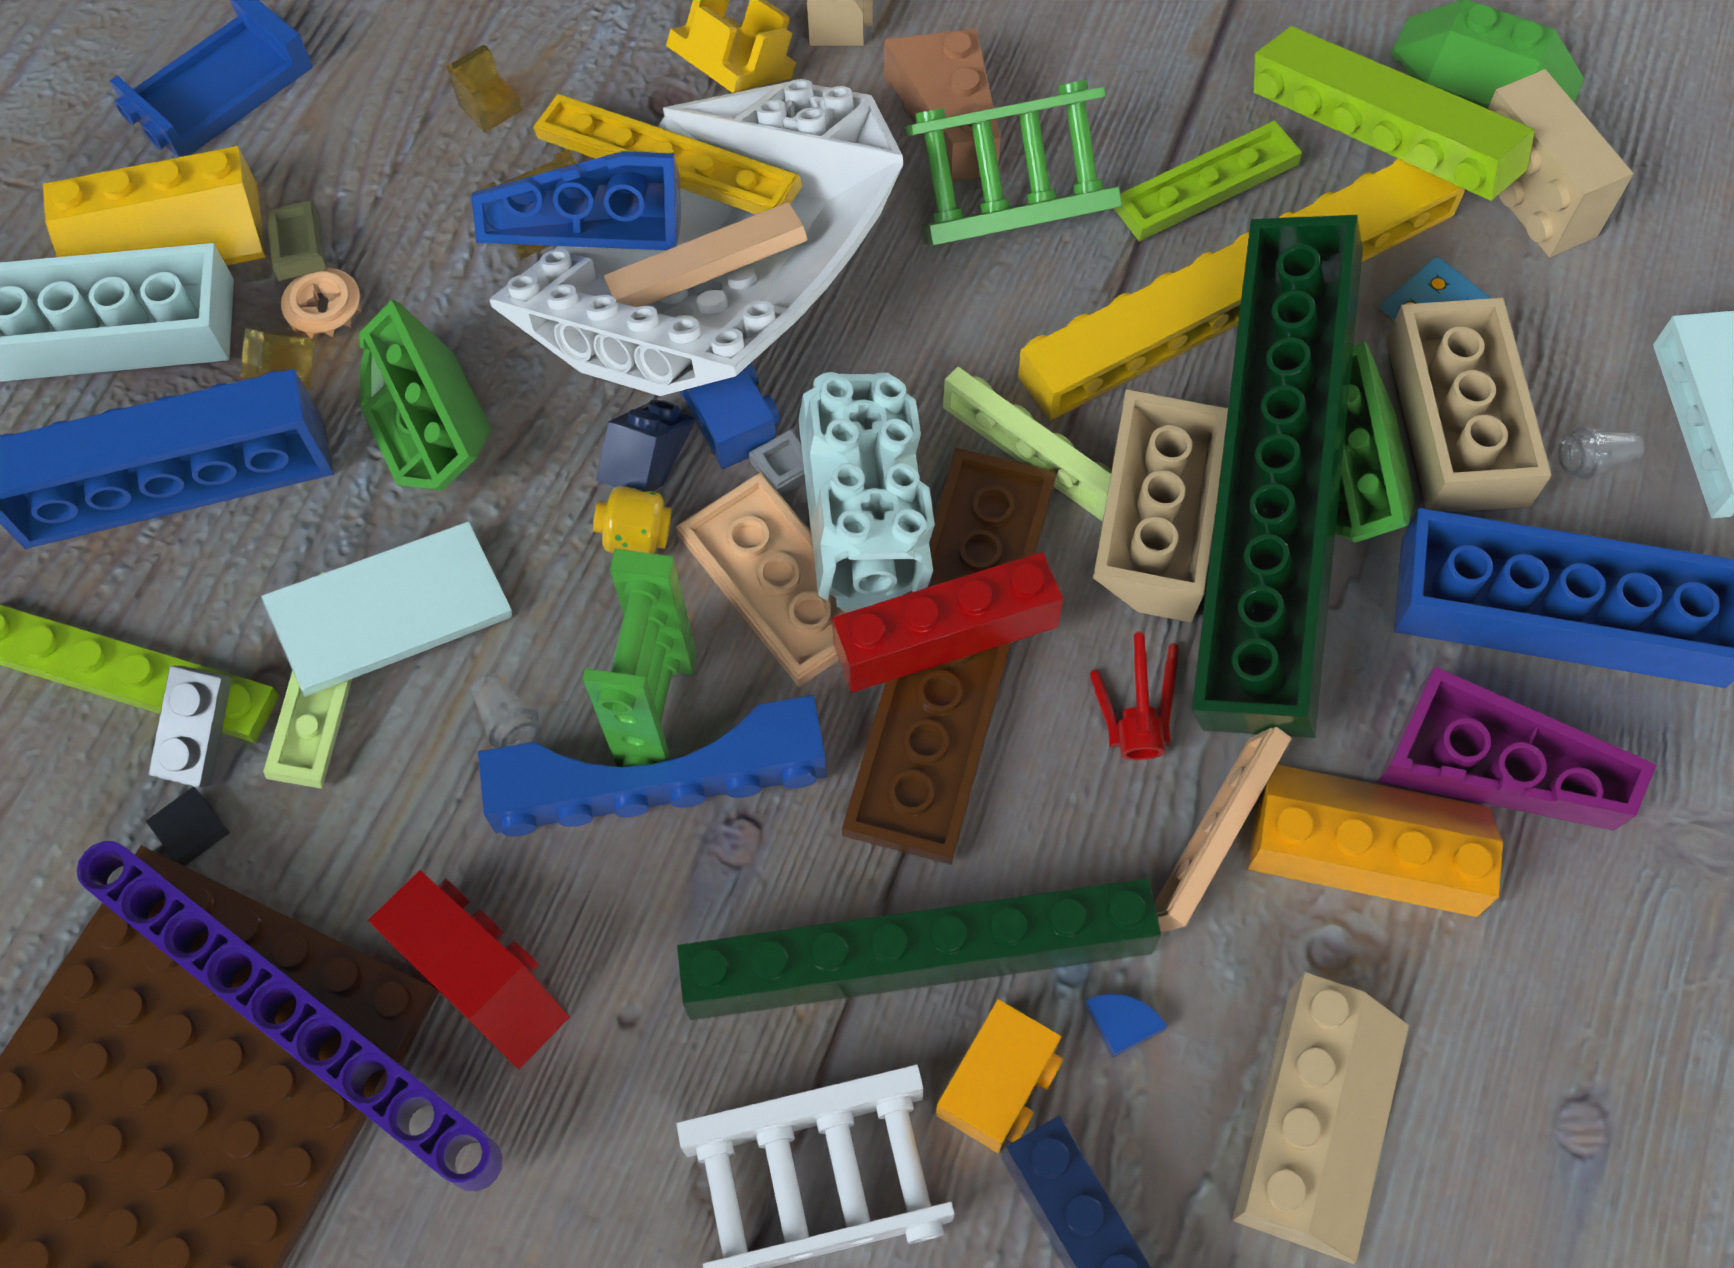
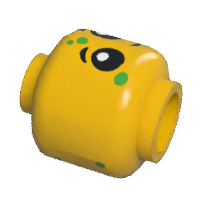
(633, 520)

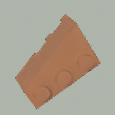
(947, 74)

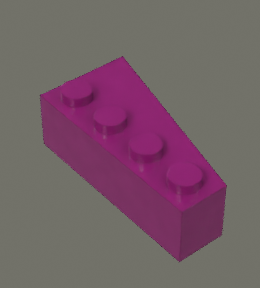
(1511, 757)

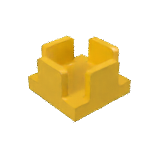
(734, 52)

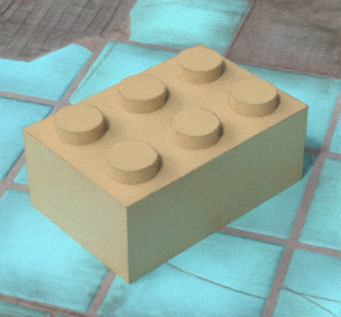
(1570, 171)

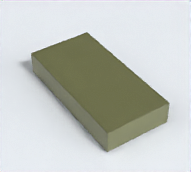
(295, 240)

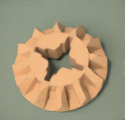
(301, 302)

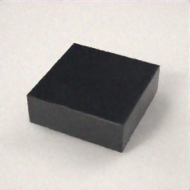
(187, 826)

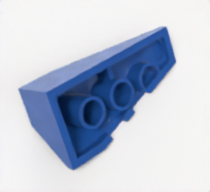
(598, 203)

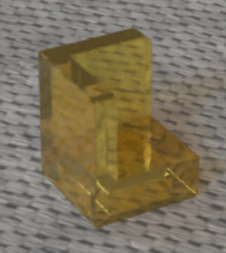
(482, 90)
(276, 351)

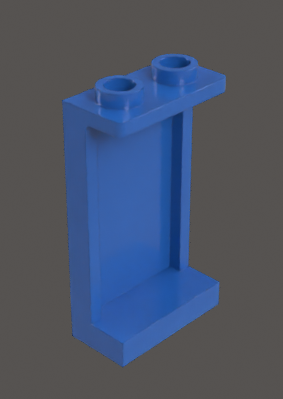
(216, 80)

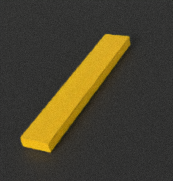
(701, 166)

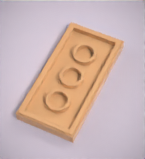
(767, 570)

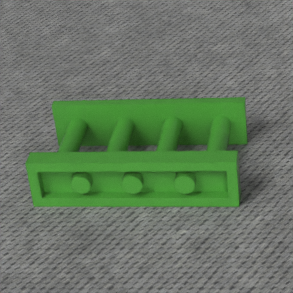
(1042, 201)
(650, 650)

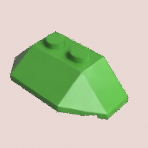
(1480, 49)
(418, 401)
(1374, 472)

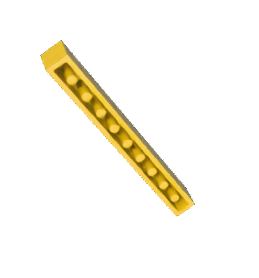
(1205, 297)

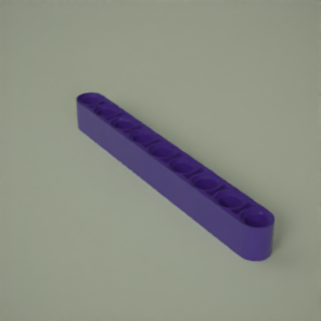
(300, 1035)

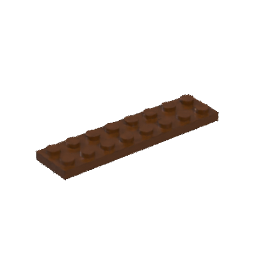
(937, 720)

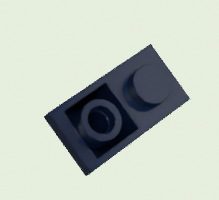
(643, 445)

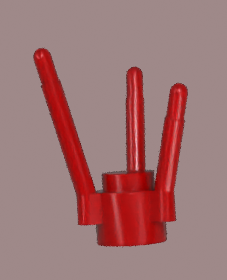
(1140, 732)

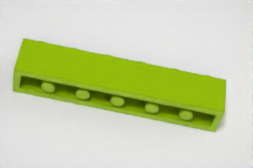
(1393, 112)

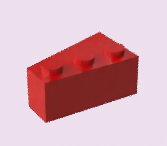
(469, 965)

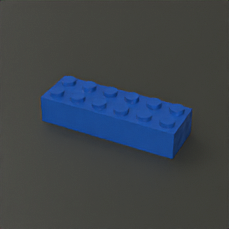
(160, 458)
(1567, 597)

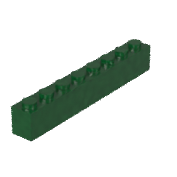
(917, 949)

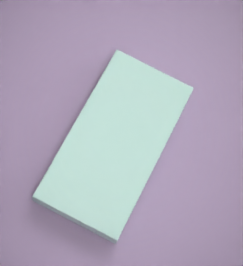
(386, 608)

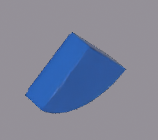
(1123, 1021)

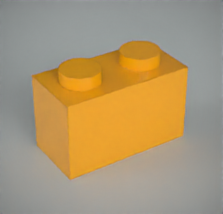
(999, 1076)

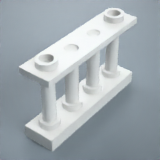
(832, 1111)

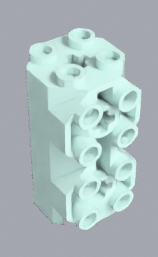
(865, 489)

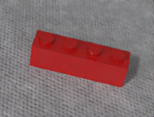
(947, 622)

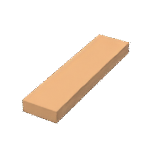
(707, 257)
(1219, 828)

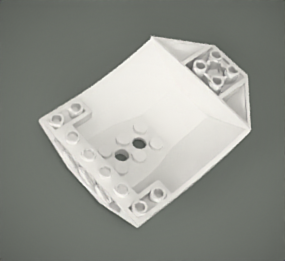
(691, 340)

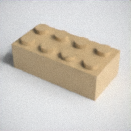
(1467, 406)

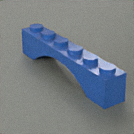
(538, 787)

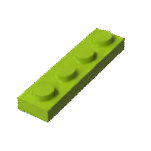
(1207, 180)

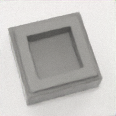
(781, 461)

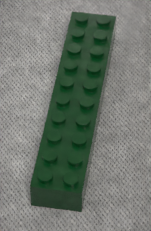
(1280, 479)

